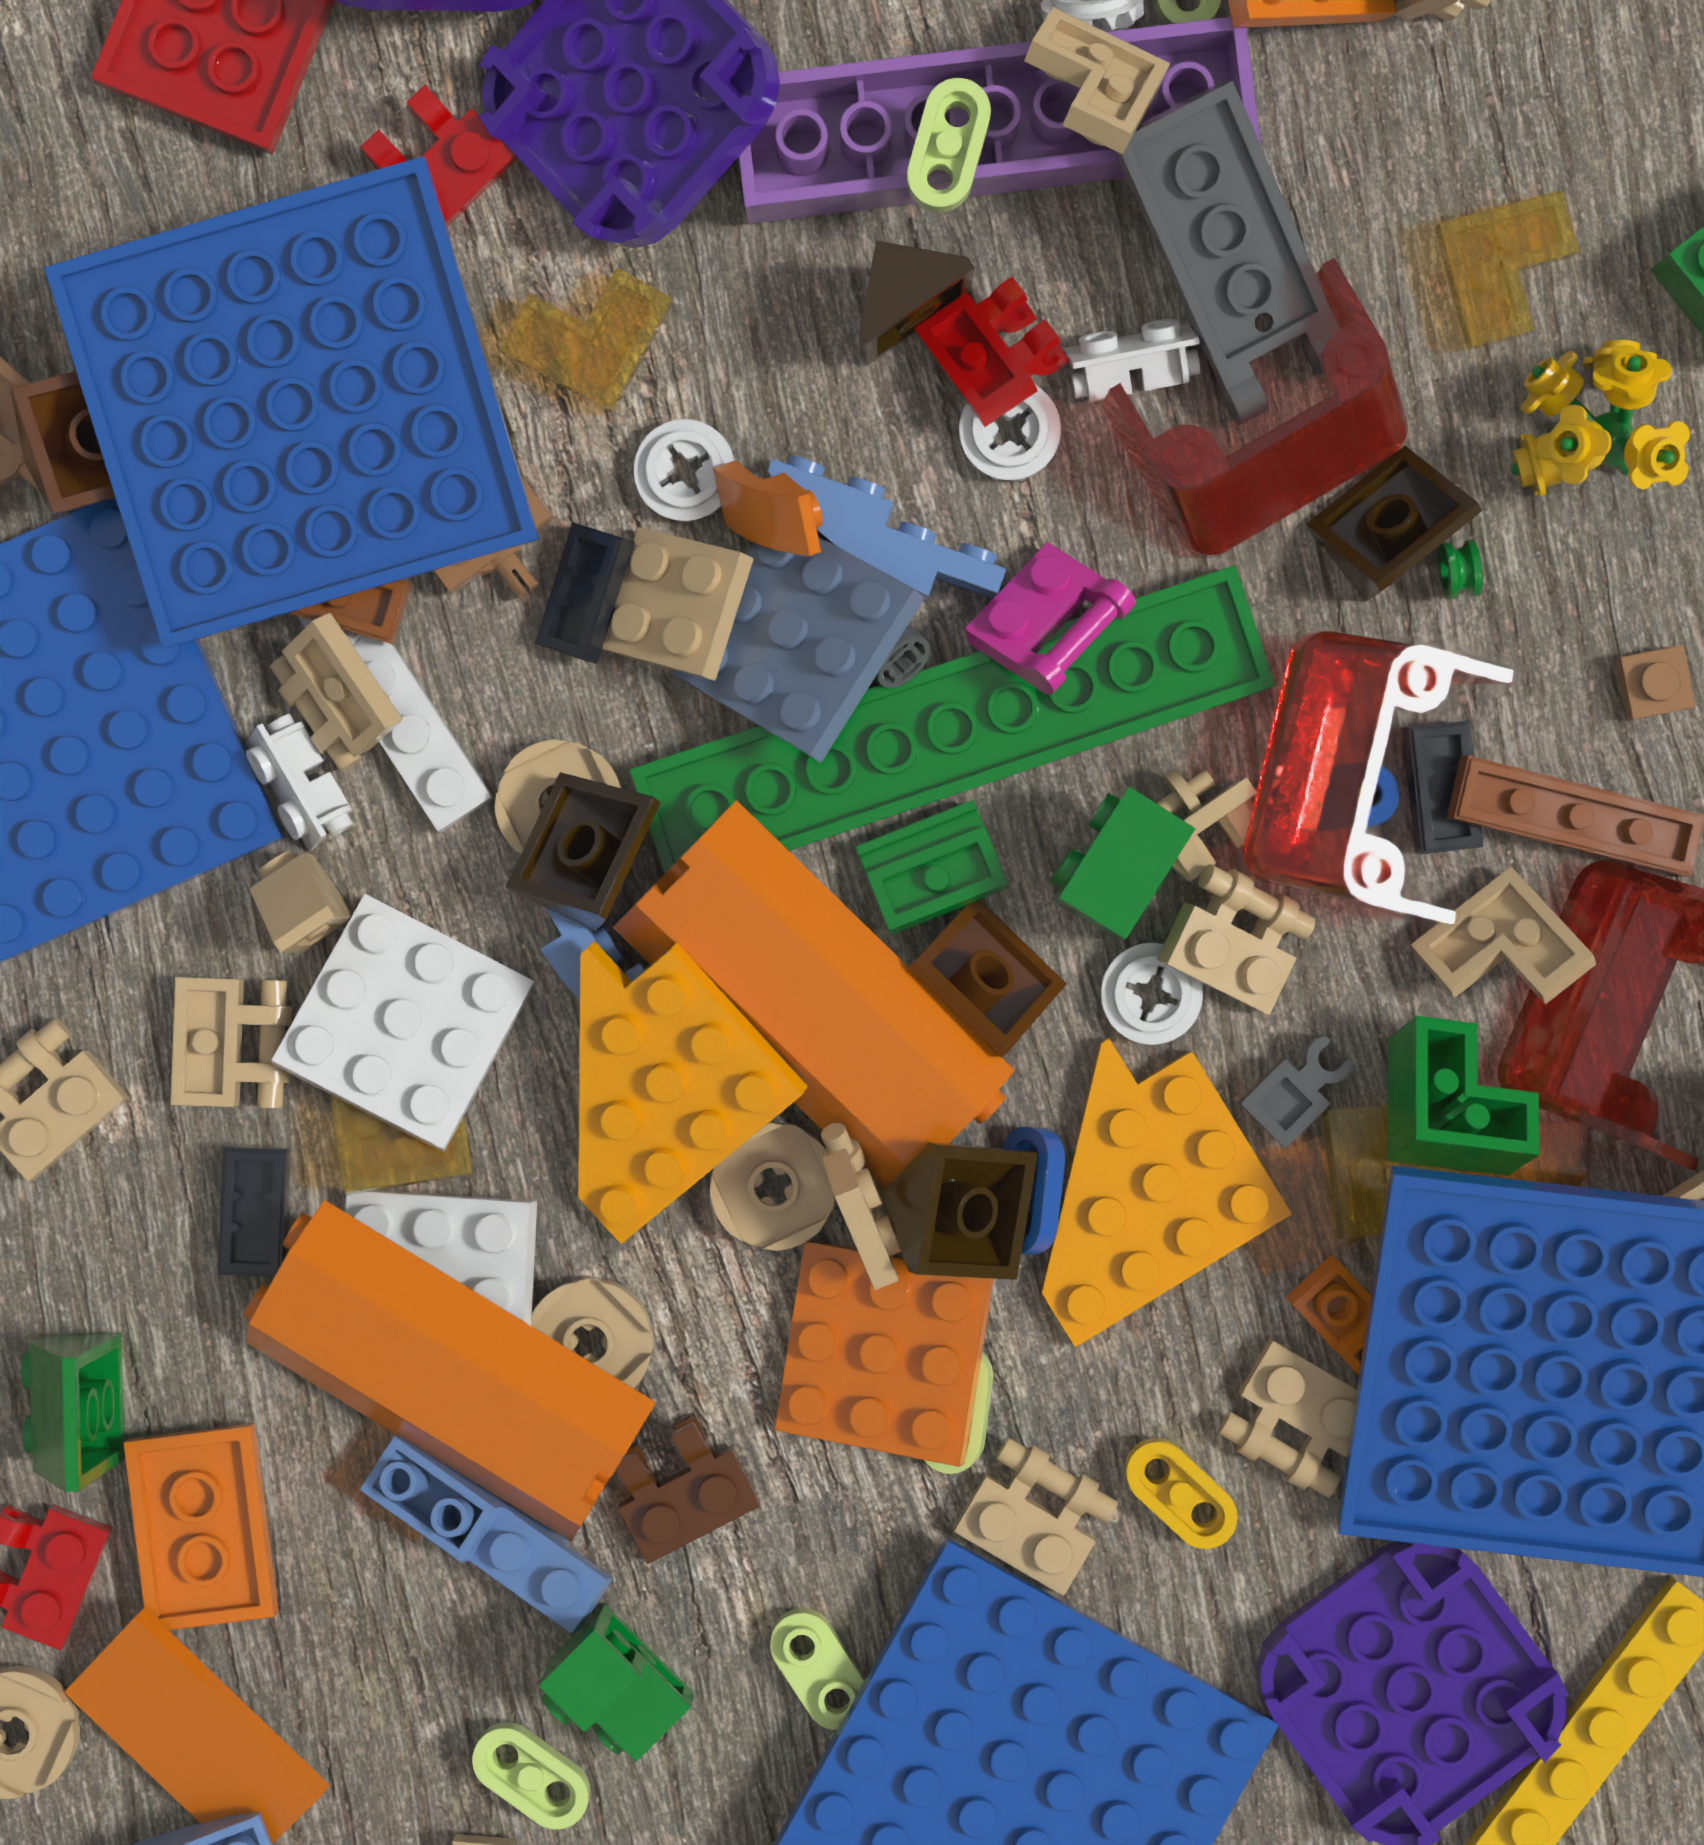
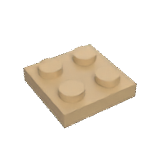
(677, 603)

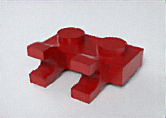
(460, 162)
(976, 358)
(57, 1572)

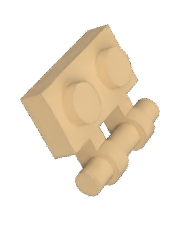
(334, 692)
(1226, 957)
(209, 1042)
(59, 1111)
(860, 1204)
(1307, 1399)
(1026, 1533)

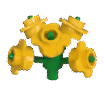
(1585, 441)

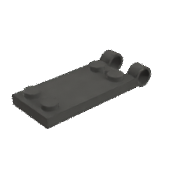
(1227, 240)

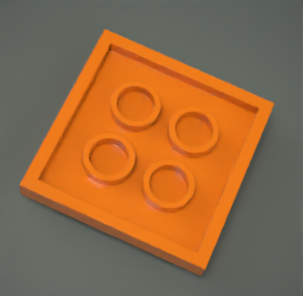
(884, 1363)

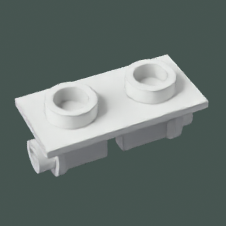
(1156, 351)
(304, 804)

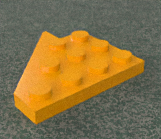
(664, 1085)
(1150, 1193)

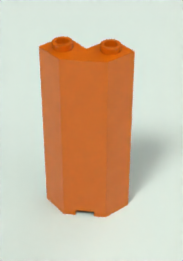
(821, 993)
(445, 1368)

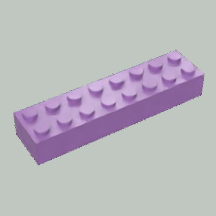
(851, 128)

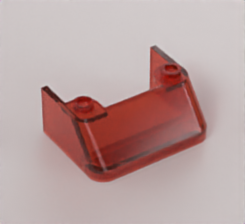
(1230, 499)
(1327, 763)
(1590, 1034)

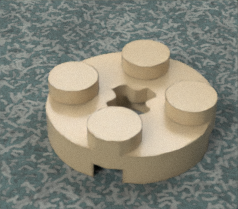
(532, 774)
(759, 1219)
(603, 1305)
(51, 1726)

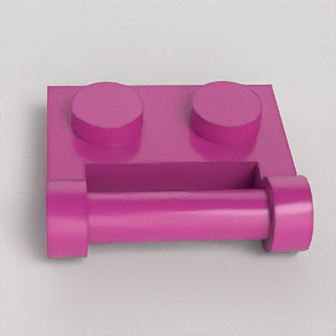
(1035, 608)

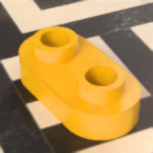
(1179, 1492)

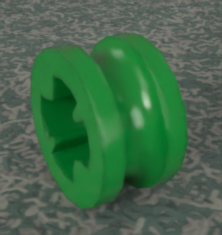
(1460, 569)

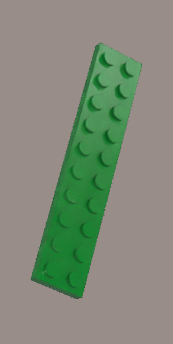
(970, 724)

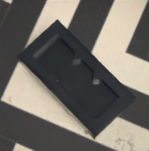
(584, 593)
(1431, 770)
(253, 1210)

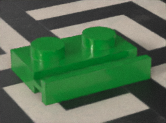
(932, 867)

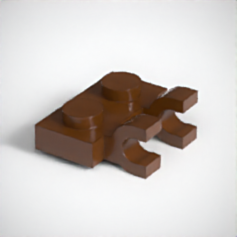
(688, 1503)

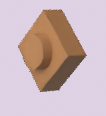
(1655, 683)

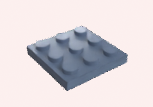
(808, 643)

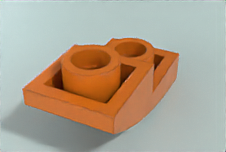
(769, 510)
(1335, 1308)

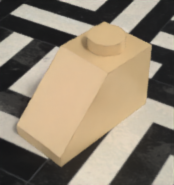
(298, 902)

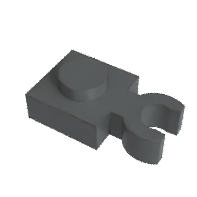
(1289, 1097)

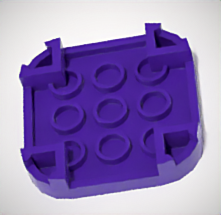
(630, 106)
(1410, 1691)

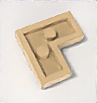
(1112, 75)
(1508, 924)

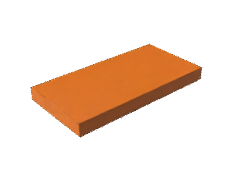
(193, 1730)

